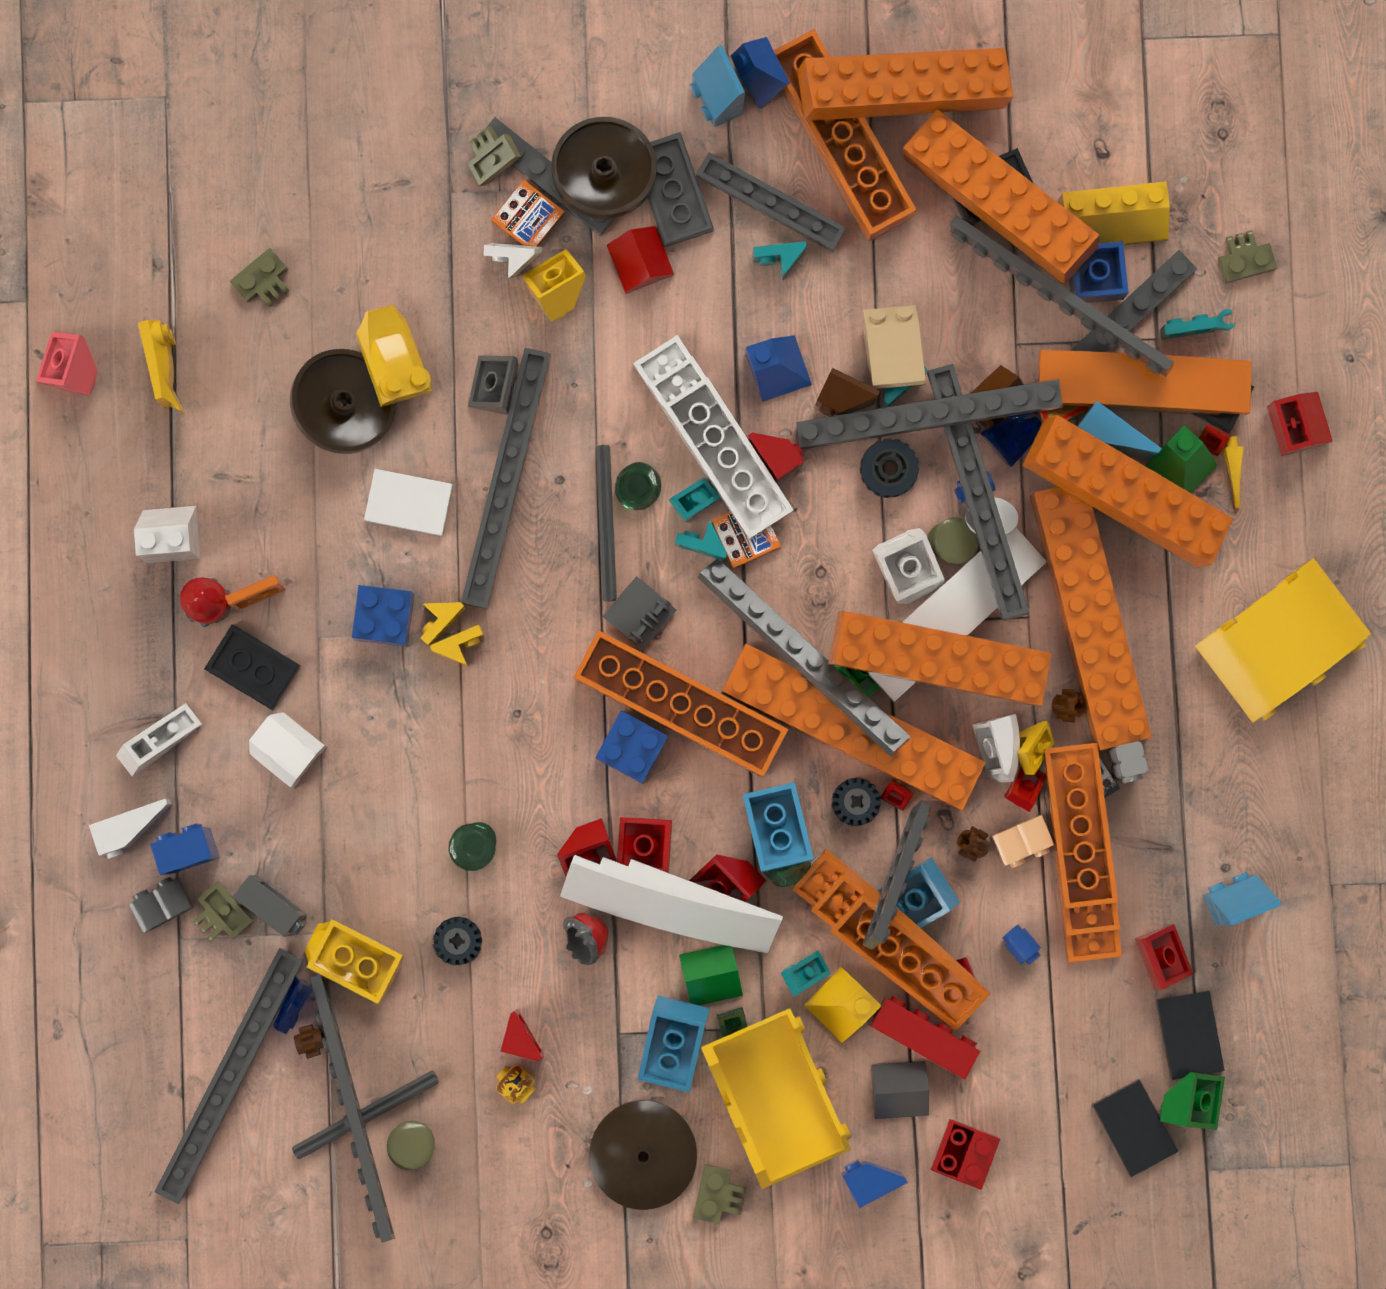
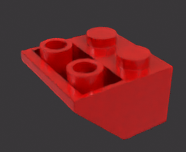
(1299, 423)
(965, 1154)

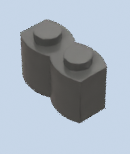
(161, 904)

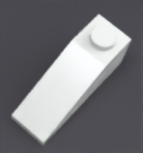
(157, 739)
(124, 829)

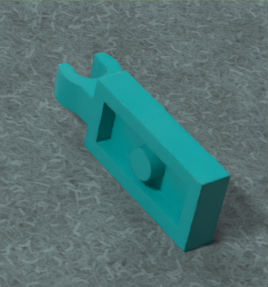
(1198, 325)

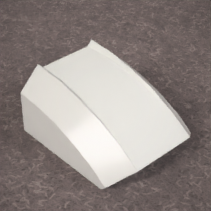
(909, 566)
(998, 746)
(285, 748)

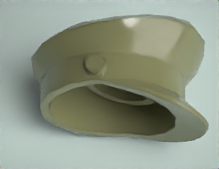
(953, 541)
(410, 1145)

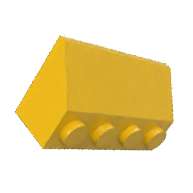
(1123, 212)

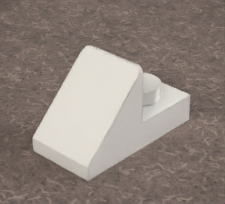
(519, 255)

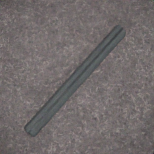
(606, 524)
(369, 1112)

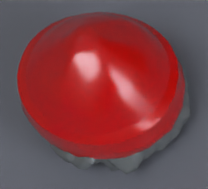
(204, 601)
(586, 937)

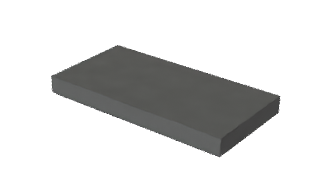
(676, 194)

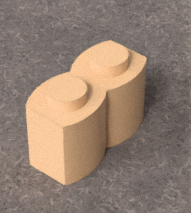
(1023, 840)

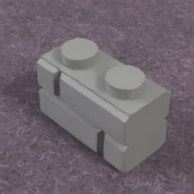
(1127, 762)

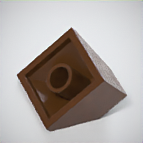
(844, 395)

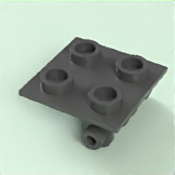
(639, 613)

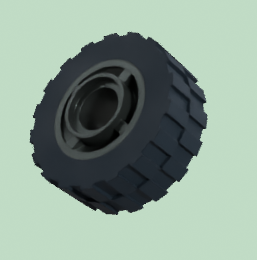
(885, 484)

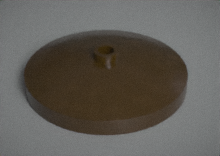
(604, 146)
(342, 378)
(639, 1128)

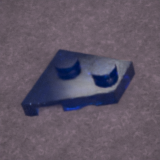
(1013, 436)
(292, 1005)

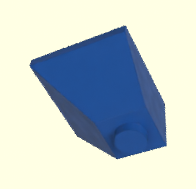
(760, 70)
(777, 367)
(870, 1181)

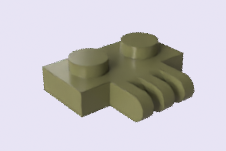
(492, 155)
(1246, 258)
(261, 278)
(221, 913)
(716, 1195)

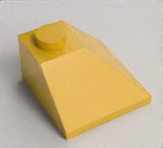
(556, 284)
(842, 1005)

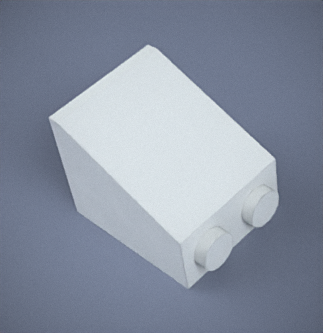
(167, 535)

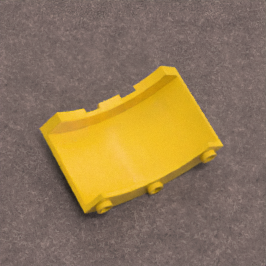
(1284, 641)
(776, 1098)

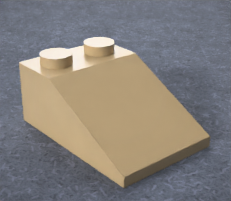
(893, 346)

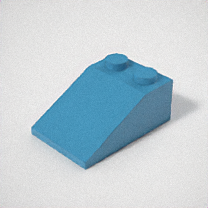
(718, 88)
(1117, 433)
(777, 827)
(926, 894)
(1239, 900)
(673, 1043)

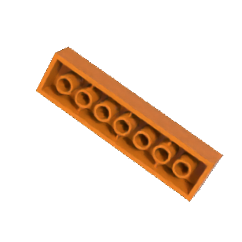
(904, 83)
(849, 152)
(1001, 196)
(1127, 491)
(939, 658)
(680, 704)

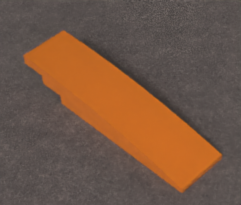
(1127, 384)
(1082, 852)
(907, 955)

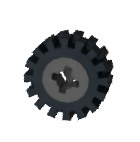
(848, 801)
(467, 941)

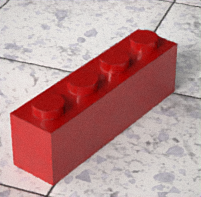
(924, 1037)

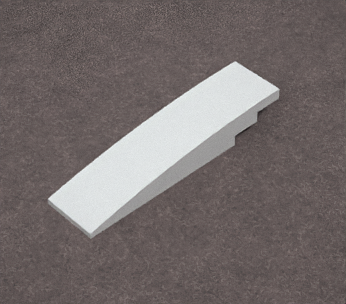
(713, 436)
(964, 601)
(669, 903)

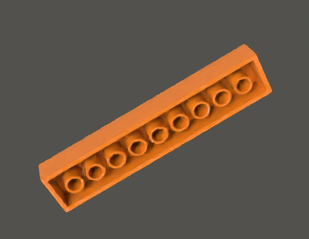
(1090, 618)
(792, 700)

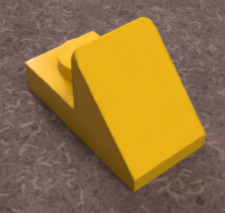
(446, 615)
(451, 646)
(1032, 746)

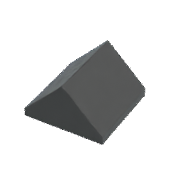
(493, 383)
(900, 1090)

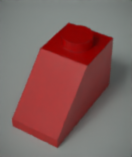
(777, 454)

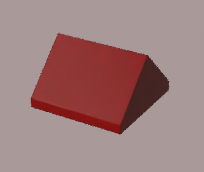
(639, 258)
(645, 842)
(1164, 957)
(519, 1039)

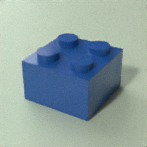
(1102, 275)
(383, 615)
(631, 747)
(184, 851)

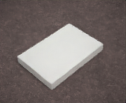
(408, 502)

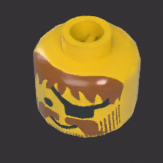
(515, 1084)

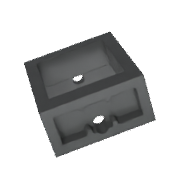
(271, 906)

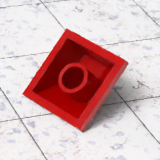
(588, 842)
(730, 877)

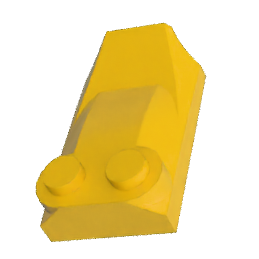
(157, 346)
(392, 356)
(352, 960)

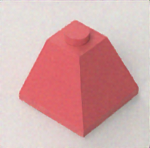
(68, 364)

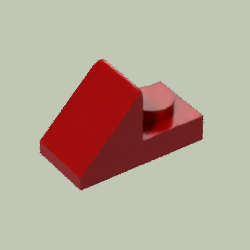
(1025, 789)

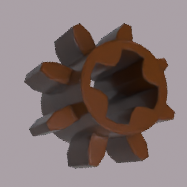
(1068, 705)
(973, 843)
(309, 1041)

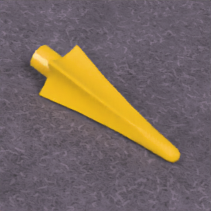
(1233, 457)

